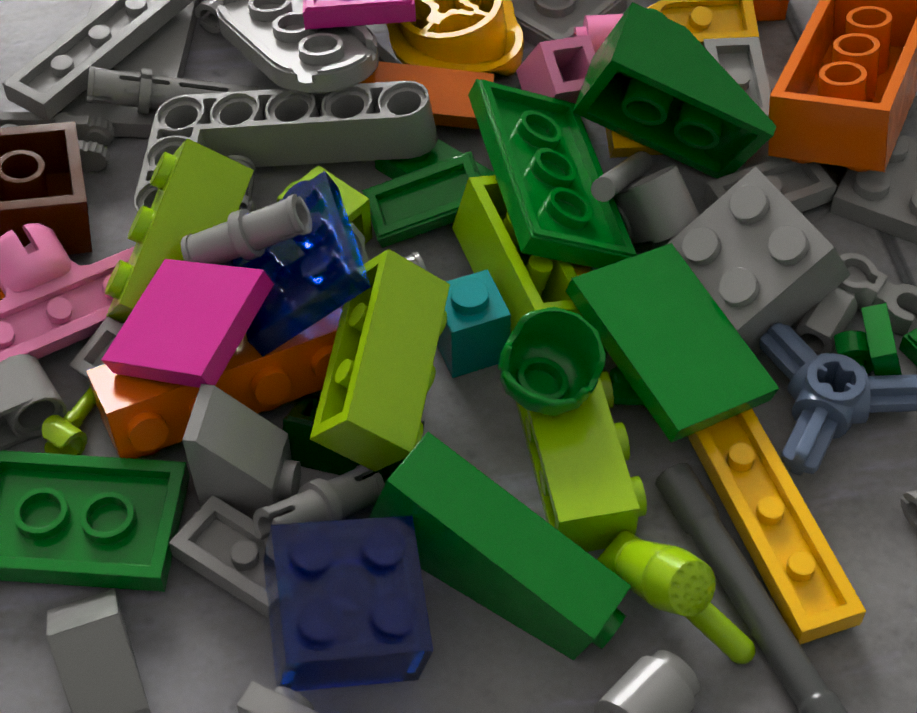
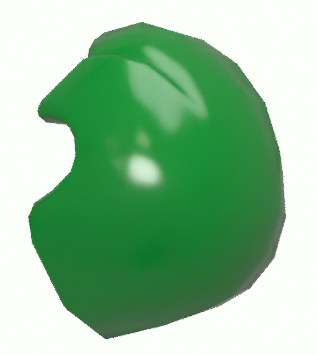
(551, 361)

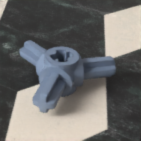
(829, 395)

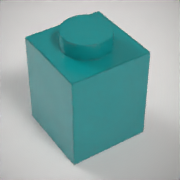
(475, 324)

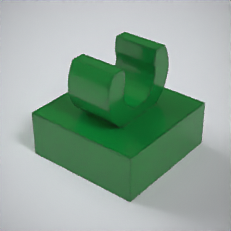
(874, 348)

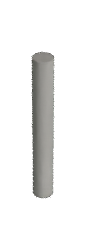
(621, 176)

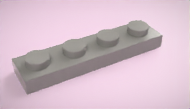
(98, 41)

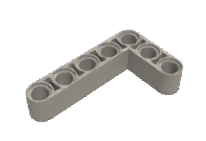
(295, 127)

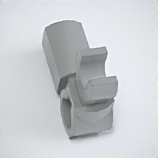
(861, 289)

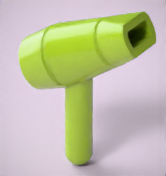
(677, 584)

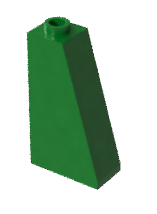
(502, 551)

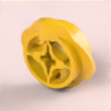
(461, 36)

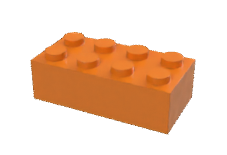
(847, 85)

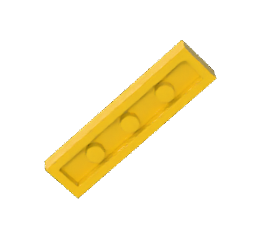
(777, 528)

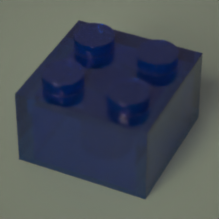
(346, 603)

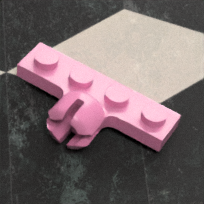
(48, 295)

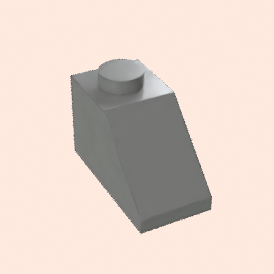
(238, 454)

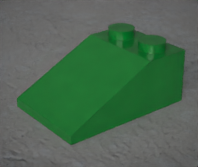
(671, 95)

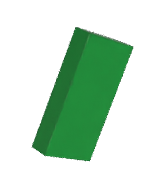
(419, 199)

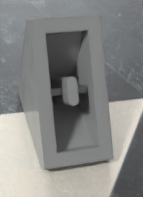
(95, 656)

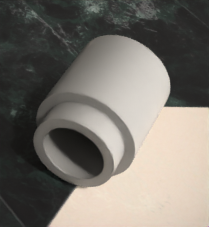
(653, 686)

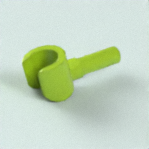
(64, 433)

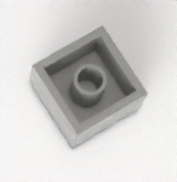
(759, 257)

